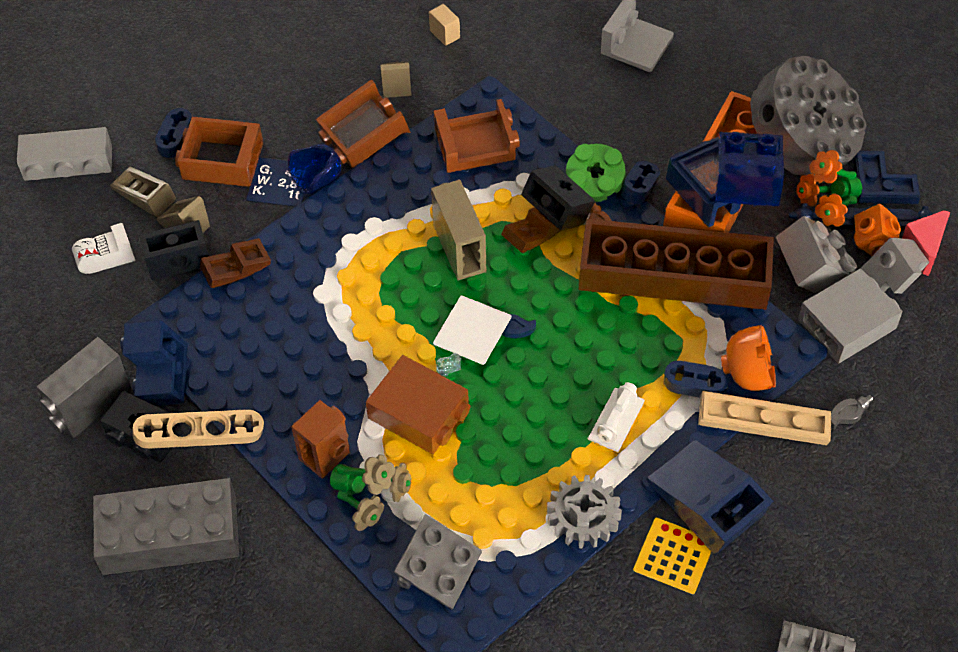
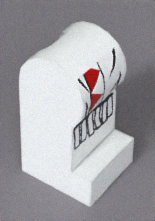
(103, 251)

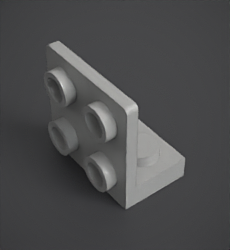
(633, 39)

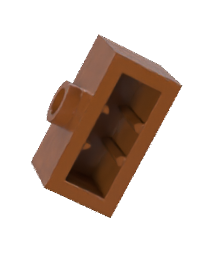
(321, 438)

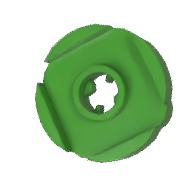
(597, 156)

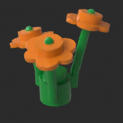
(844, 188)

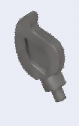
(849, 411)

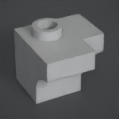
(896, 264)

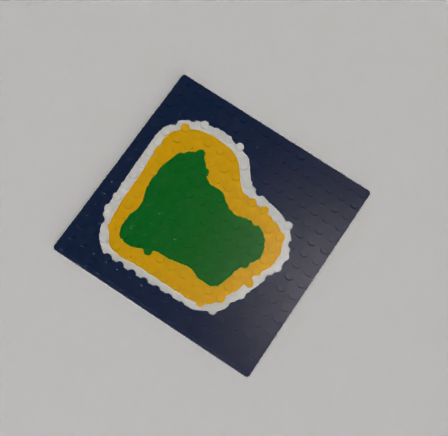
(368, 280)

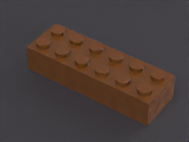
(676, 264)

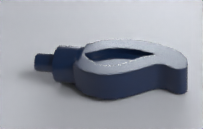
(519, 327)

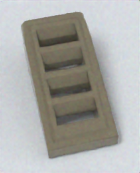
(146, 192)

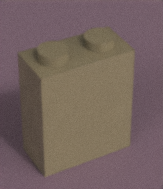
(459, 229)

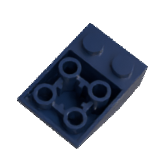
(710, 495)

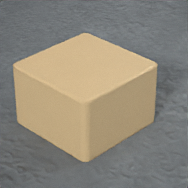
(444, 24)

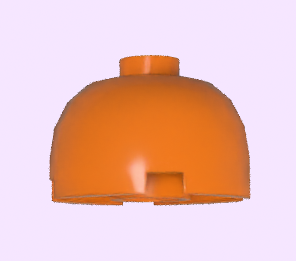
(750, 359)

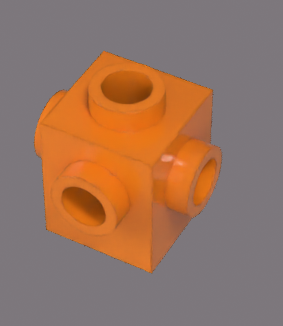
(874, 228)

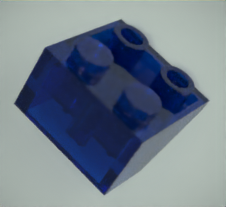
(749, 168)

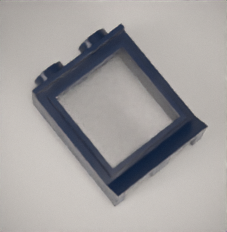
(694, 178)

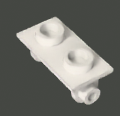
(617, 417)

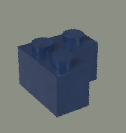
(159, 361)

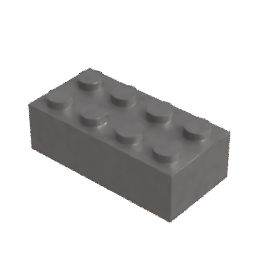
(165, 526)

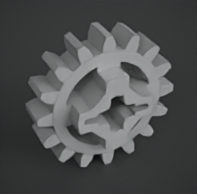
(580, 526)

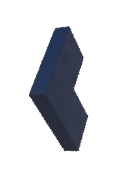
(883, 187)

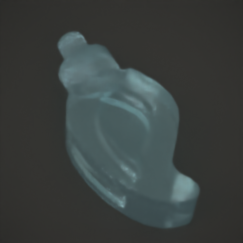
(448, 364)

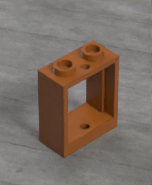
(223, 132)

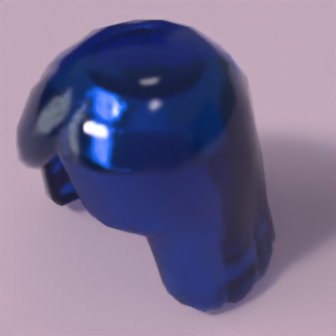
(313, 167)

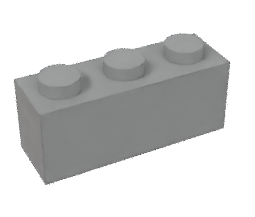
(64, 153)

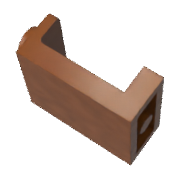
(476, 138)

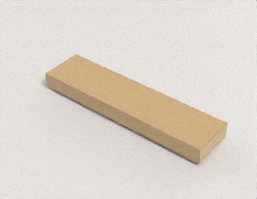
(764, 418)

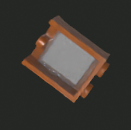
(361, 125)

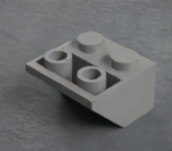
(815, 254)

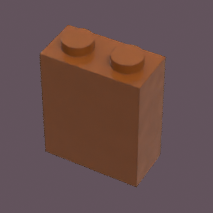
(418, 404)

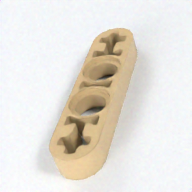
(199, 435)

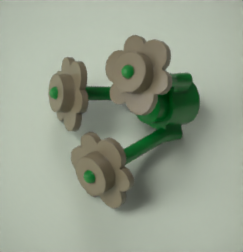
(379, 476)

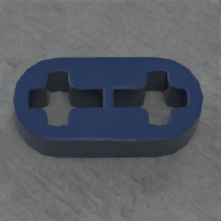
(169, 130)
(643, 184)
(694, 378)

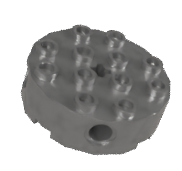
(811, 110)

